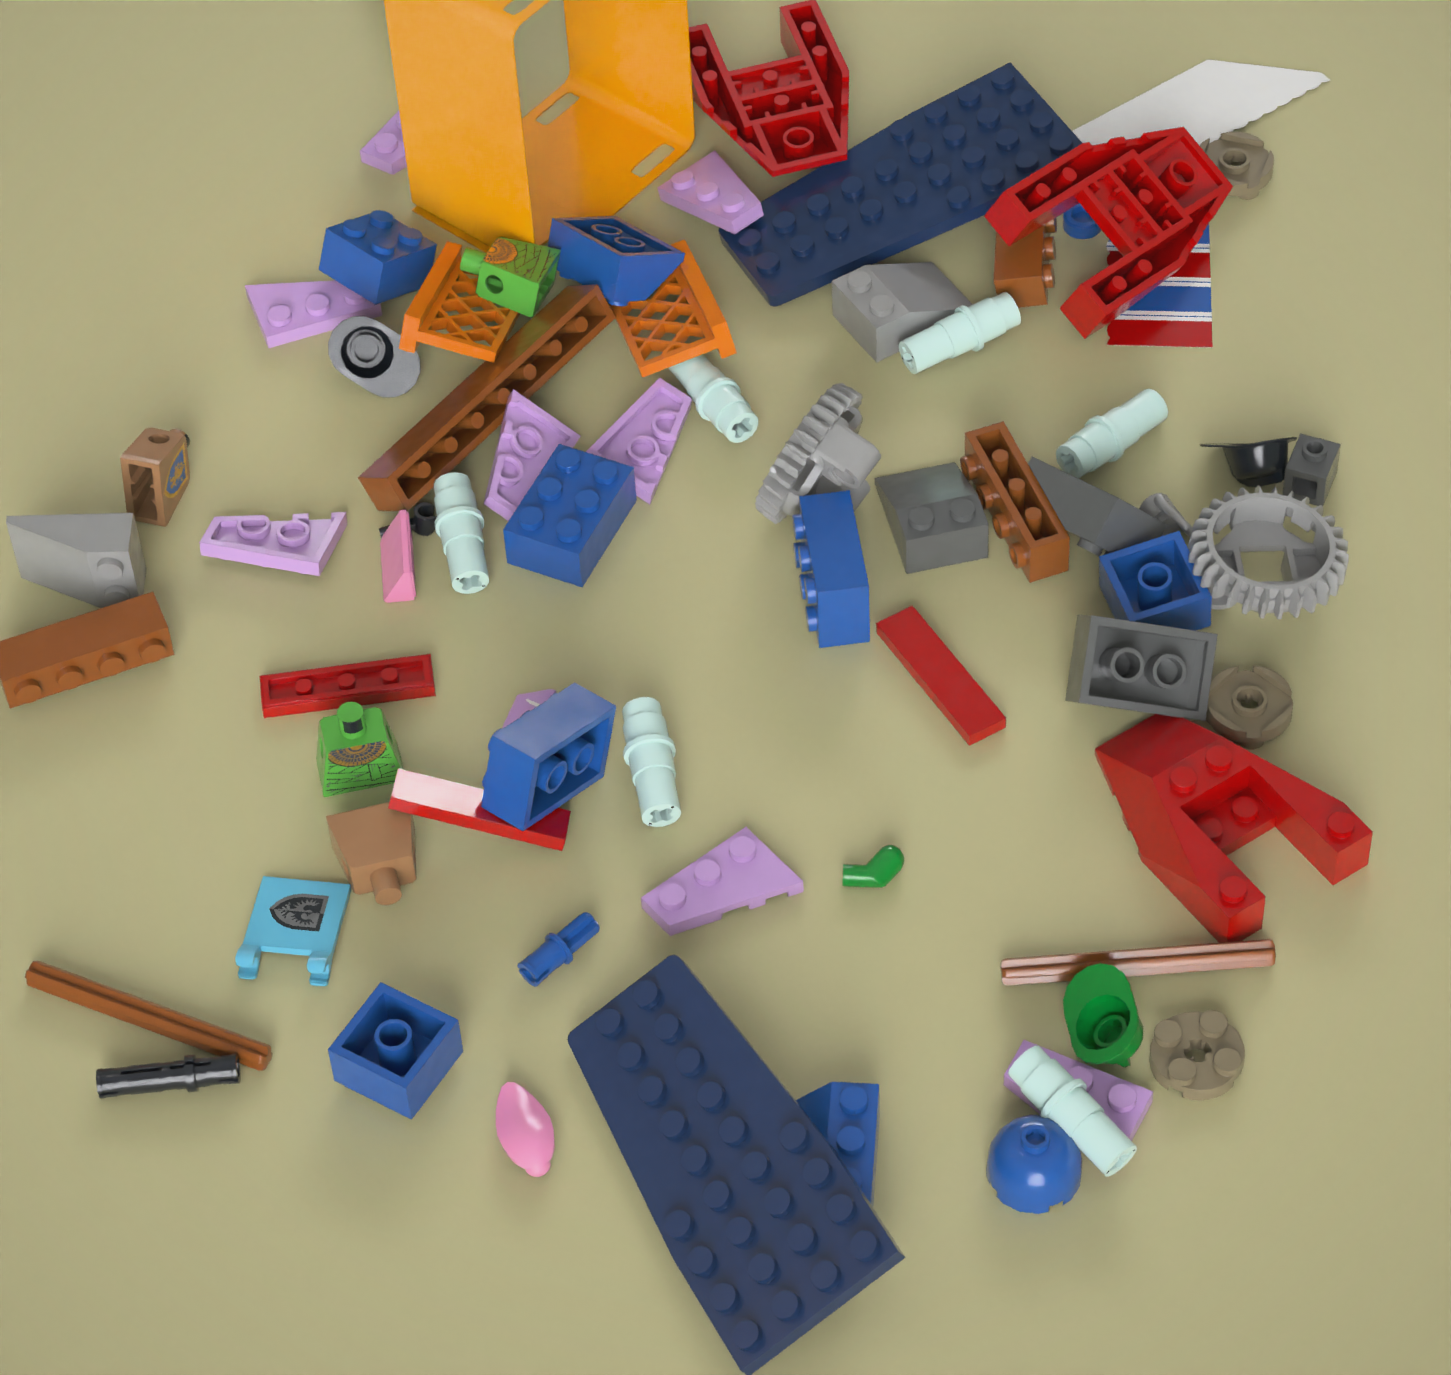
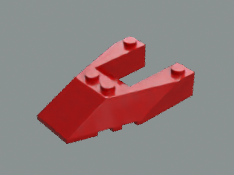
(784, 110)
(1145, 196)
(1202, 798)

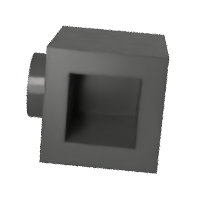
(1311, 469)

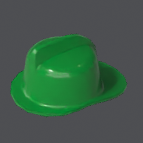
(1102, 1016)

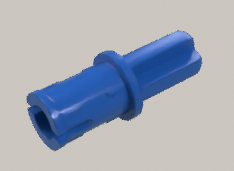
(558, 949)

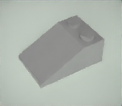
(892, 303)
(81, 555)

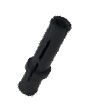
(178, 1075)

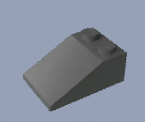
(1094, 514)
(934, 517)
(1141, 667)

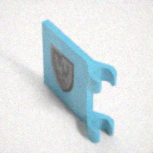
(295, 920)

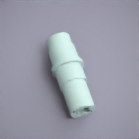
(960, 332)
(717, 398)
(1109, 435)
(461, 534)
(651, 761)
(1073, 1109)

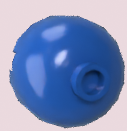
(1033, 1164)

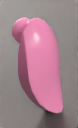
(524, 1129)

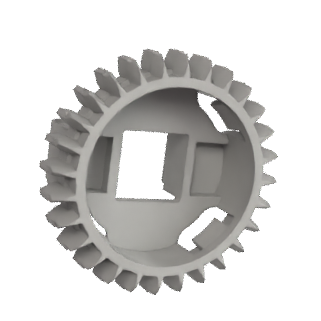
(821, 457)
(1256, 523)

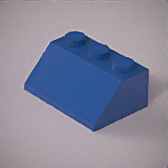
(613, 256)
(850, 1122)

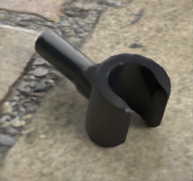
(422, 520)

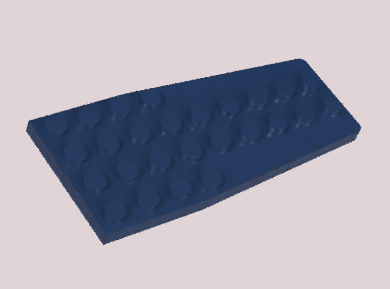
(901, 186)
(729, 1165)

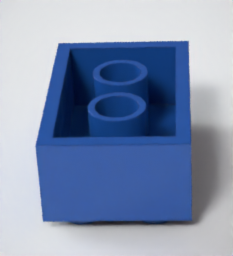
(570, 515)
(833, 569)
(547, 756)

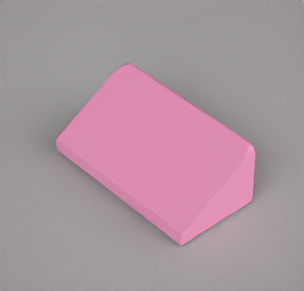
(398, 560)

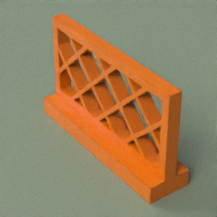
(439, 296)
(694, 301)

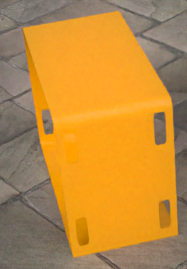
(505, 175)

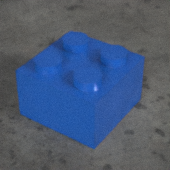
(377, 256)
(1155, 584)
(395, 1050)

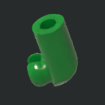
(877, 871)

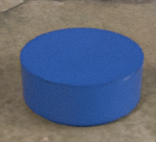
(1079, 223)

